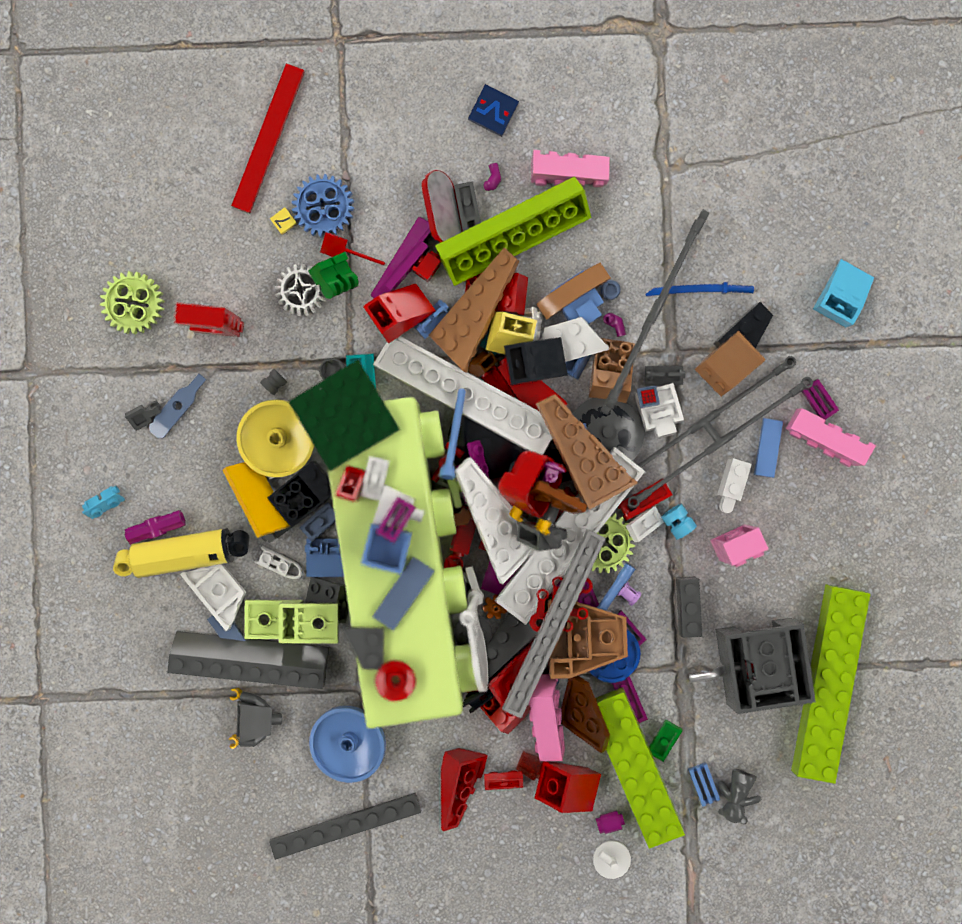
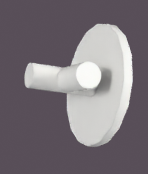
(611, 859)

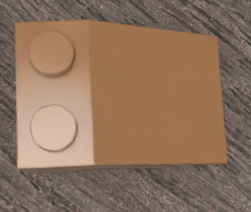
(729, 364)

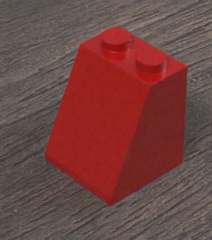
(567, 787)

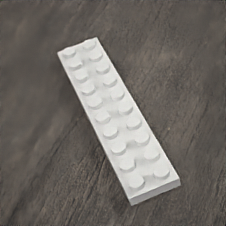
(481, 403)
(542, 566)

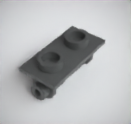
(664, 375)

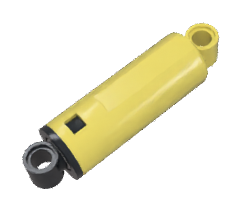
(181, 553)

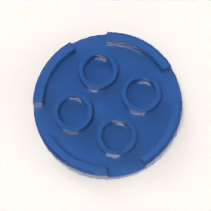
(623, 668)

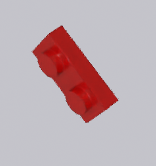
(504, 780)

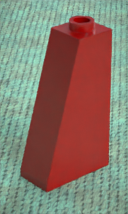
(530, 392)

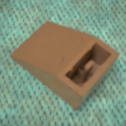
(607, 369)

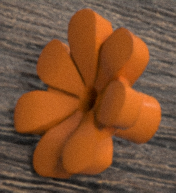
(491, 604)

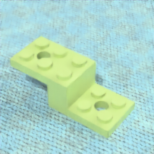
(292, 621)

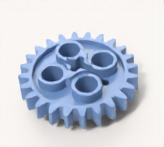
(320, 188)

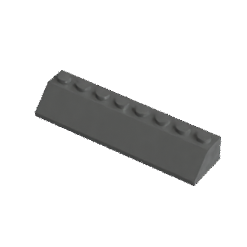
(248, 660)

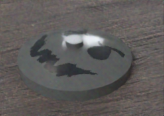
(617, 429)

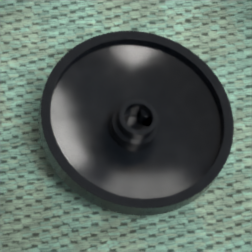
(497, 450)

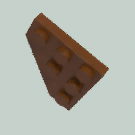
(583, 715)

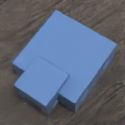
(584, 307)

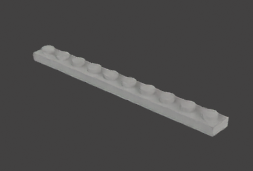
(553, 623)

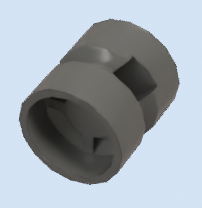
(329, 367)

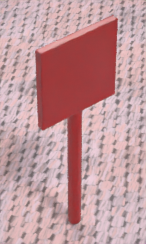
(335, 245)

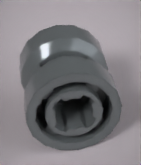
(273, 382)

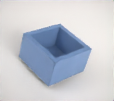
(383, 553)

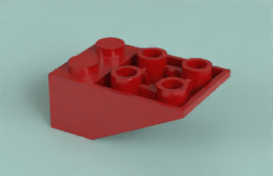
(513, 295)
(399, 311)
(499, 717)

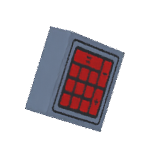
(648, 397)

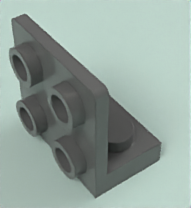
(328, 592)

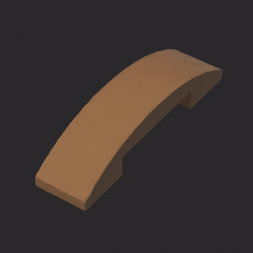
(573, 290)

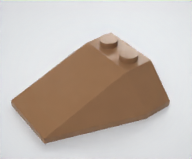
(589, 644)

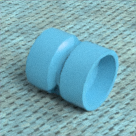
(682, 527)

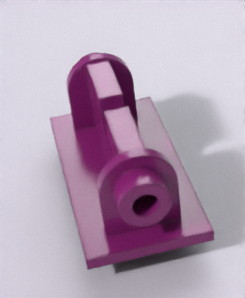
(549, 472)

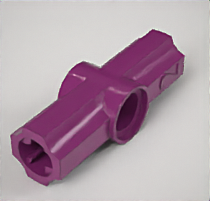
(155, 527)

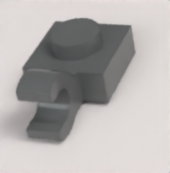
(141, 417)

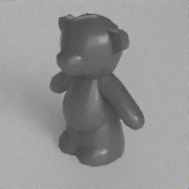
(737, 798)

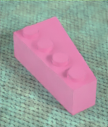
(557, 169)

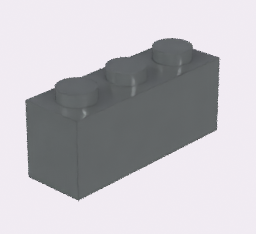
(689, 607)

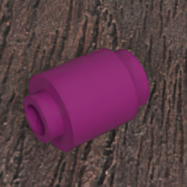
(610, 822)

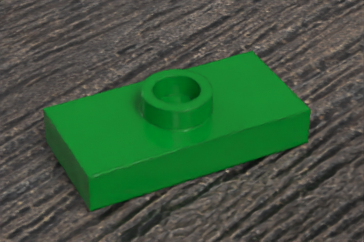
(664, 740)

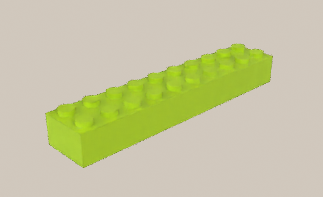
(833, 679)

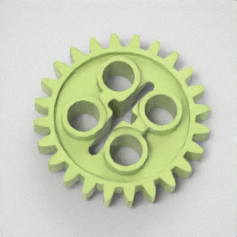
(135, 285)
(614, 527)

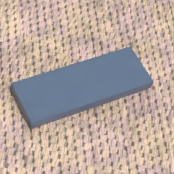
(403, 593)

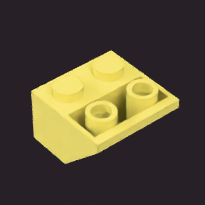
(509, 330)

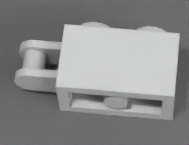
(733, 483)

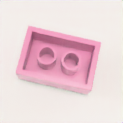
(739, 545)

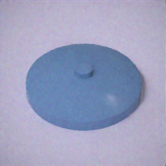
(345, 745)

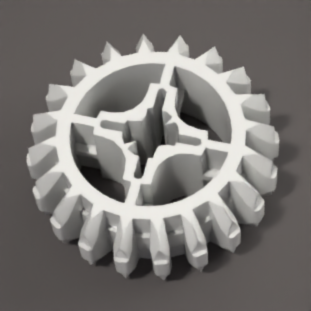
(293, 291)

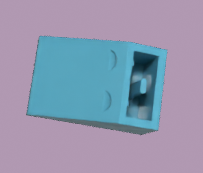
(844, 294)

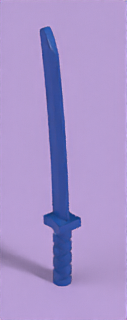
(724, 288)

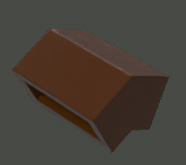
(482, 363)
(462, 517)

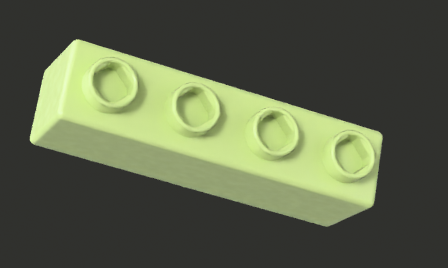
(426, 631)

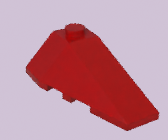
(458, 776)

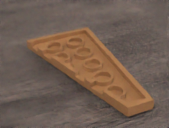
(586, 459)

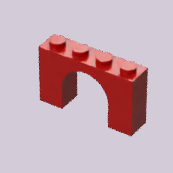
(208, 319)

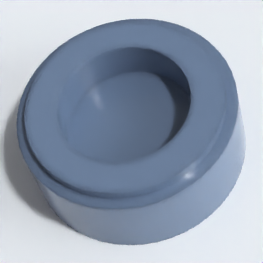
(610, 290)

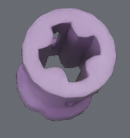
(629, 594)

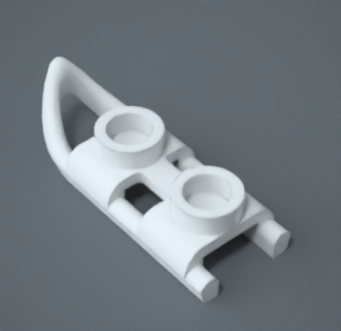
(282, 565)

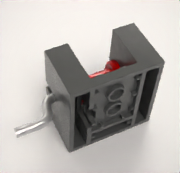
(777, 659)

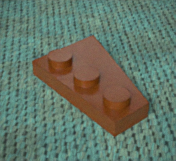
(557, 497)

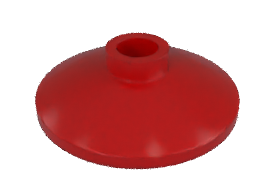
(395, 691)

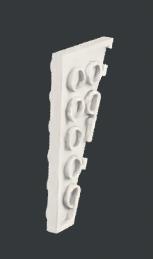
(492, 520)

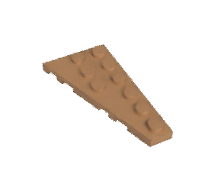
(472, 314)

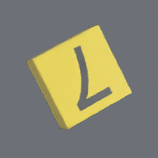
(283, 221)

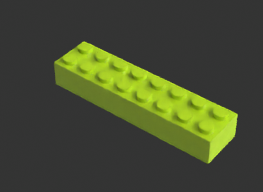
(514, 229)
(638, 771)

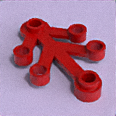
(541, 606)

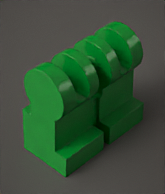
(334, 276)

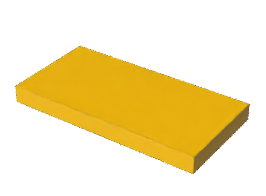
(252, 493)

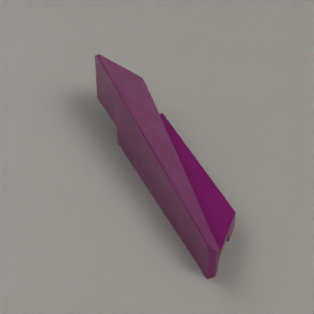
(405, 258)

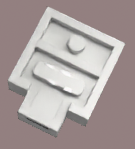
(664, 416)

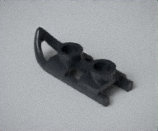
(474, 700)

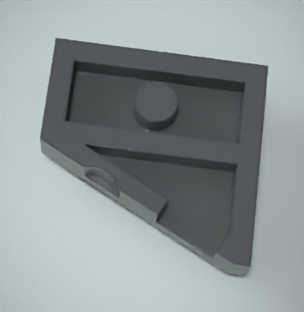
(367, 645)

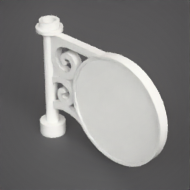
(477, 642)

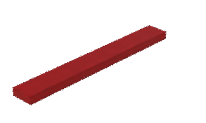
(268, 138)

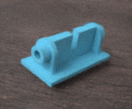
(110, 499)

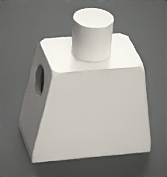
(386, 501)

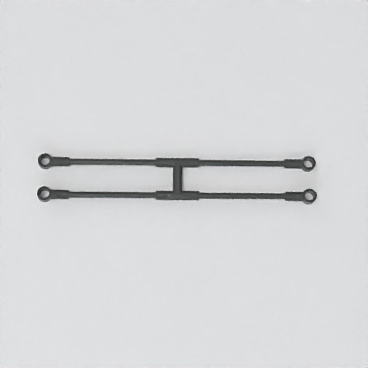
(654, 312)
(720, 441)

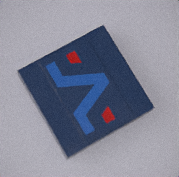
(493, 110)

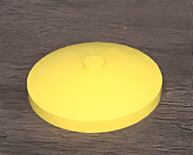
(273, 439)

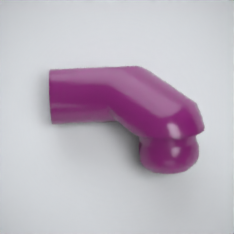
(495, 178)
(616, 322)

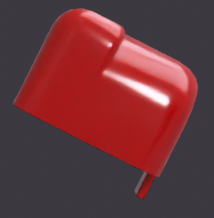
(518, 482)

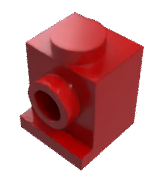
(427, 266)

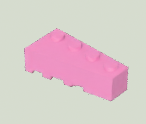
(829, 438)
(547, 720)

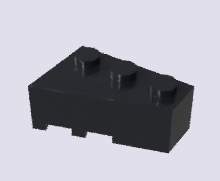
(750, 325)

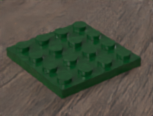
(344, 415)

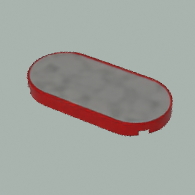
(441, 205)

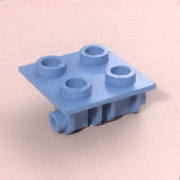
(323, 558)

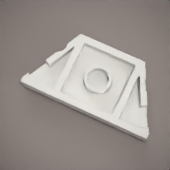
(577, 338)
(217, 591)

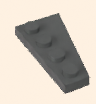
(507, 642)

